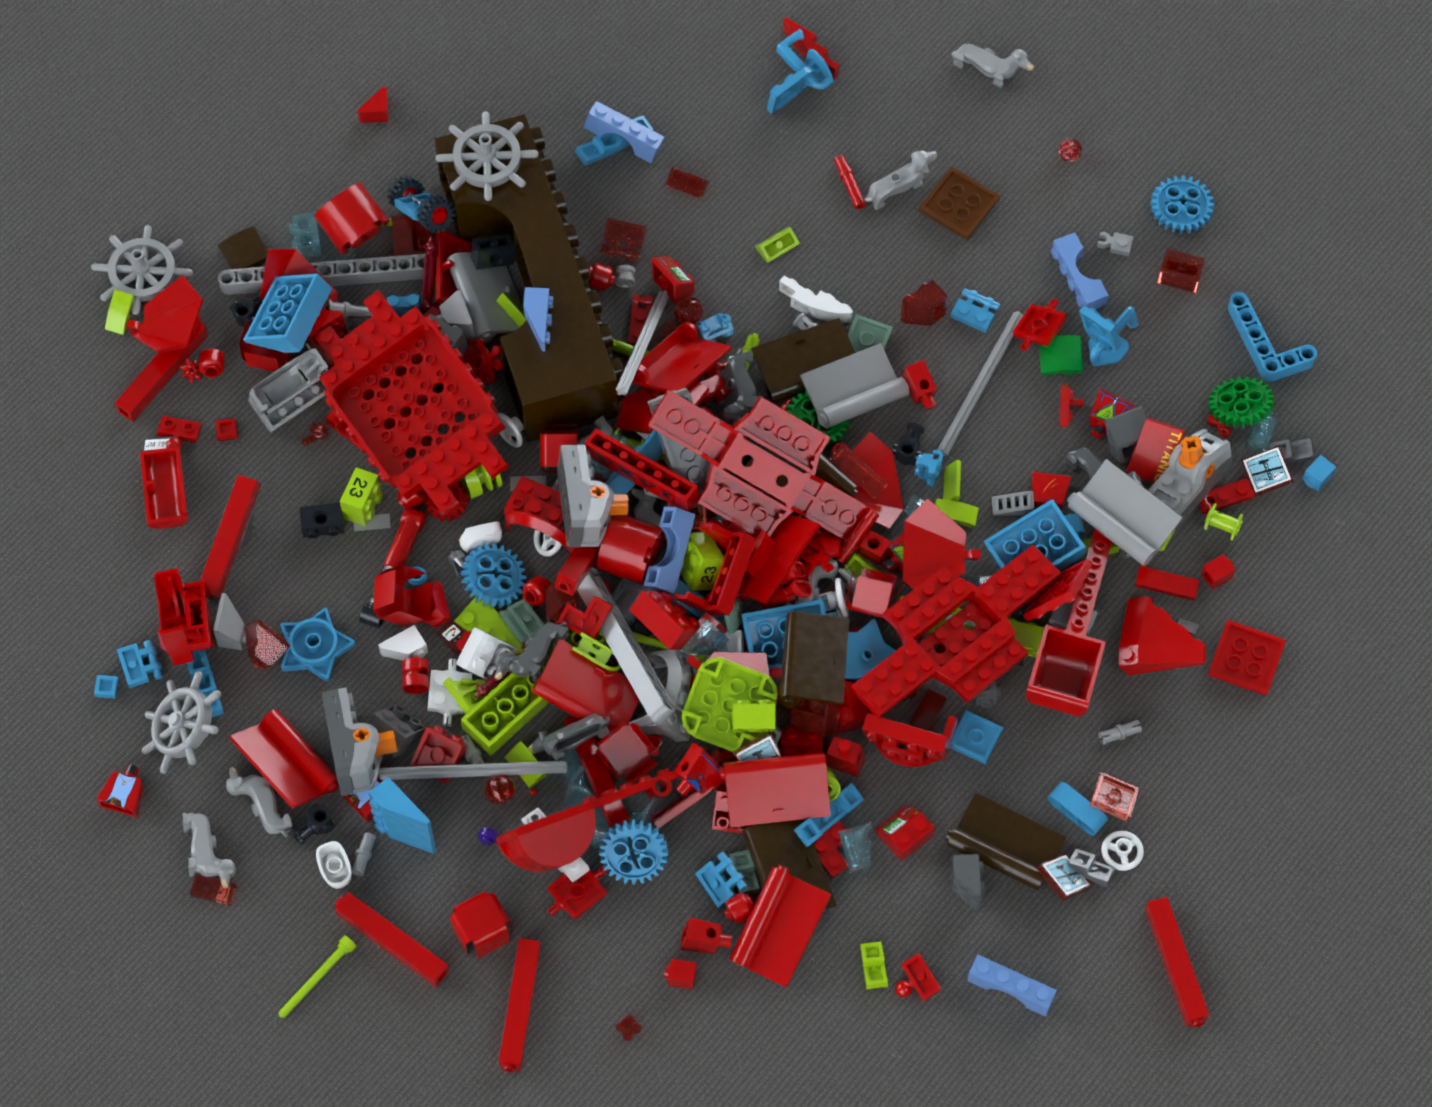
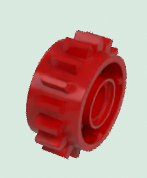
(461, 496)

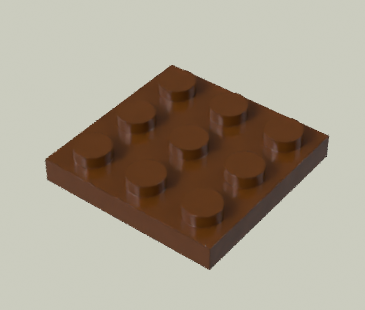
(959, 203)

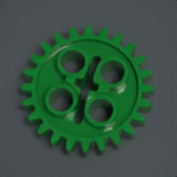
(1241, 402)
(798, 409)

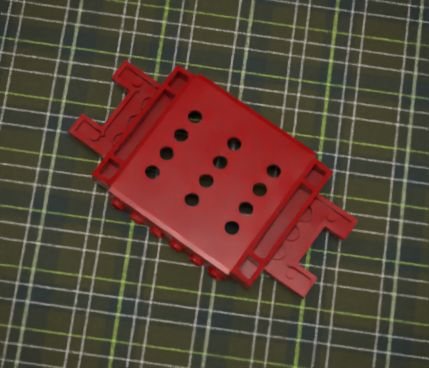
(375, 353)

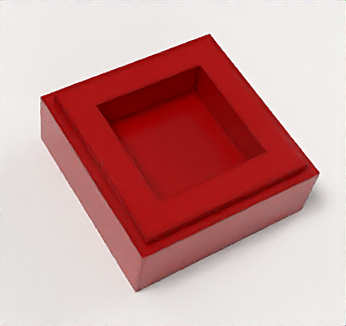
(226, 429)

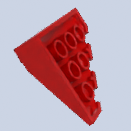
(1154, 641)

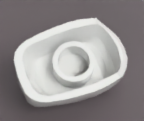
(480, 535)
(334, 864)

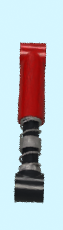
(410, 525)

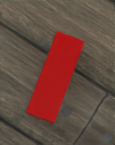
(1167, 583)

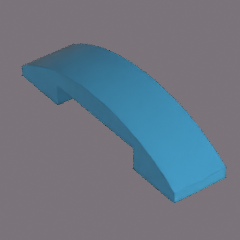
(813, 828)

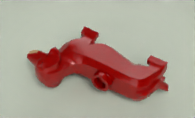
(715, 383)

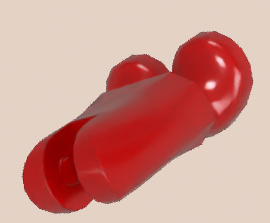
(788, 590)

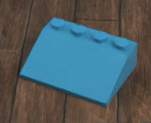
(288, 312)
(1044, 529)
(766, 629)
(400, 817)

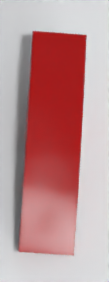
(810, 42)

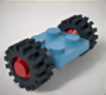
(429, 210)

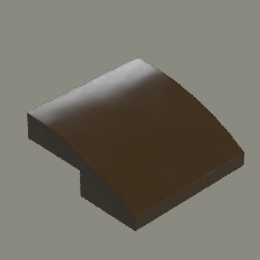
(244, 249)

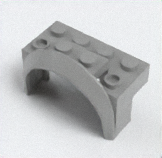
(289, 390)
(678, 689)

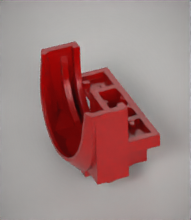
(183, 616)

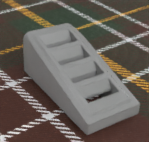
(1012, 498)

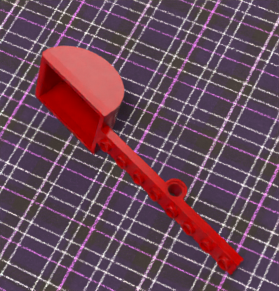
(1069, 658)
(567, 834)

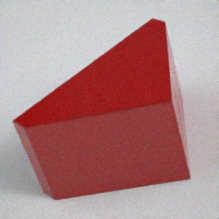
(375, 108)

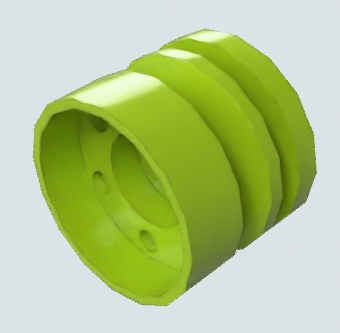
(475, 479)

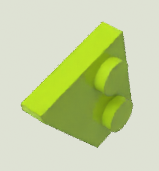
(464, 692)

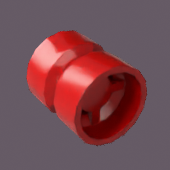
(415, 675)

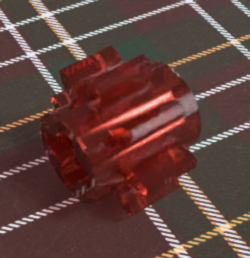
(1070, 149)

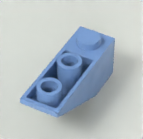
(536, 310)

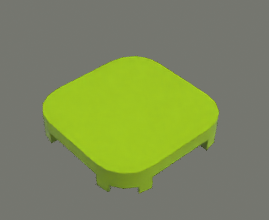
(711, 701)

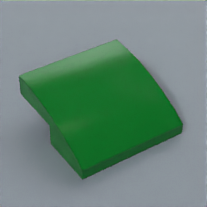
(1062, 356)

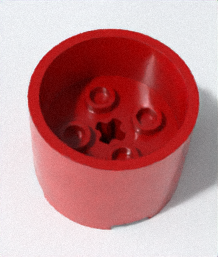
(351, 218)
(630, 548)

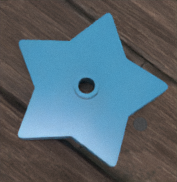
(309, 632)
(865, 651)

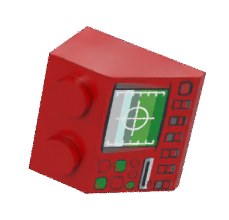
(671, 278)
(905, 831)

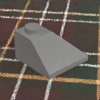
(456, 313)
(228, 626)

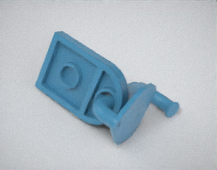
(804, 76)
(1104, 340)

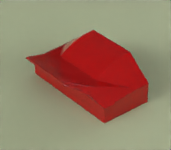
(439, 607)

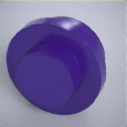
(487, 836)

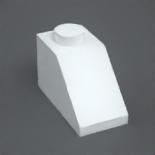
(404, 645)

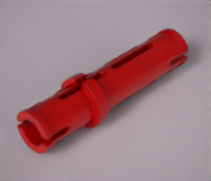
(846, 174)
(851, 544)

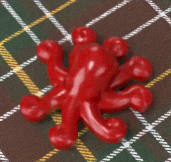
(483, 362)

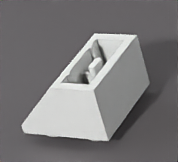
(481, 652)

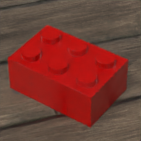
(665, 618)

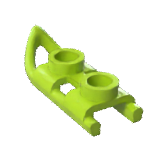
(602, 654)

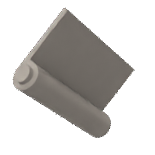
(480, 292)
(853, 386)
(1125, 512)

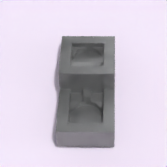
(1295, 451)
(1085, 865)

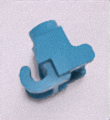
(404, 304)
(715, 326)
(928, 467)

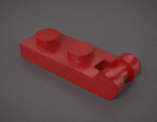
(638, 316)
(1228, 495)

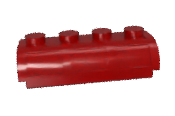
(447, 245)
(163, 488)

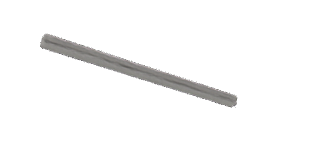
(642, 343)
(979, 385)
(473, 770)

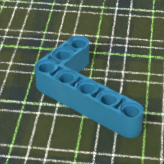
(1262, 344)

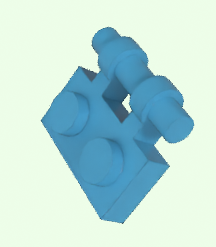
(973, 315)
(133, 665)
(715, 882)

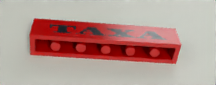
(642, 470)

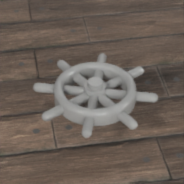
(486, 155)
(141, 268)
(181, 722)

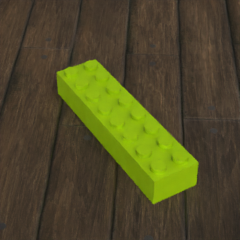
(510, 706)

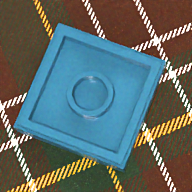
(976, 737)

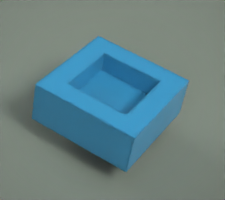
(106, 686)

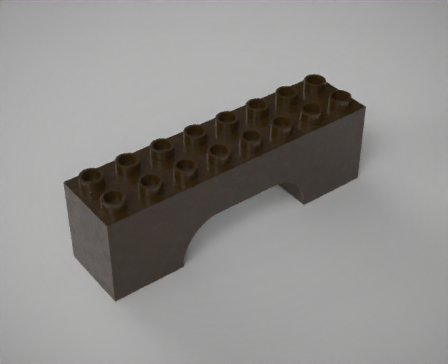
(577, 371)

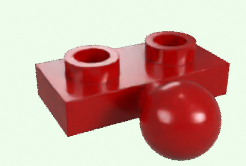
(183, 430)
(920, 978)

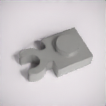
(1119, 243)

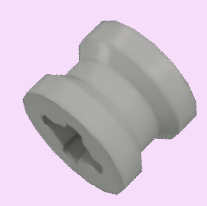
(625, 276)

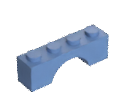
(643, 140)
(1088, 291)
(677, 528)
(1031, 993)

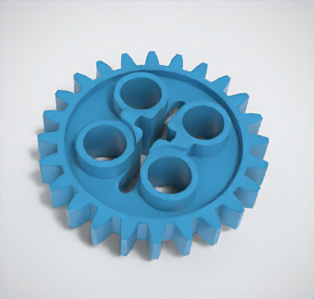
(1182, 204)
(493, 592)
(652, 847)

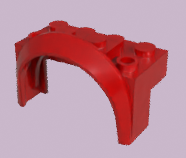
(536, 508)
(736, 551)
(888, 734)

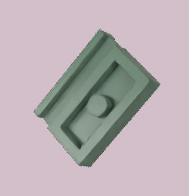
(521, 620)

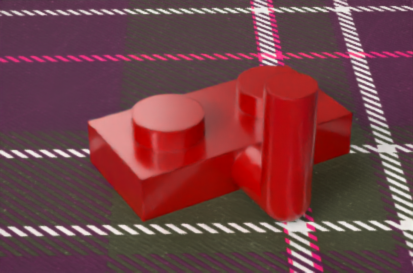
(1066, 401)

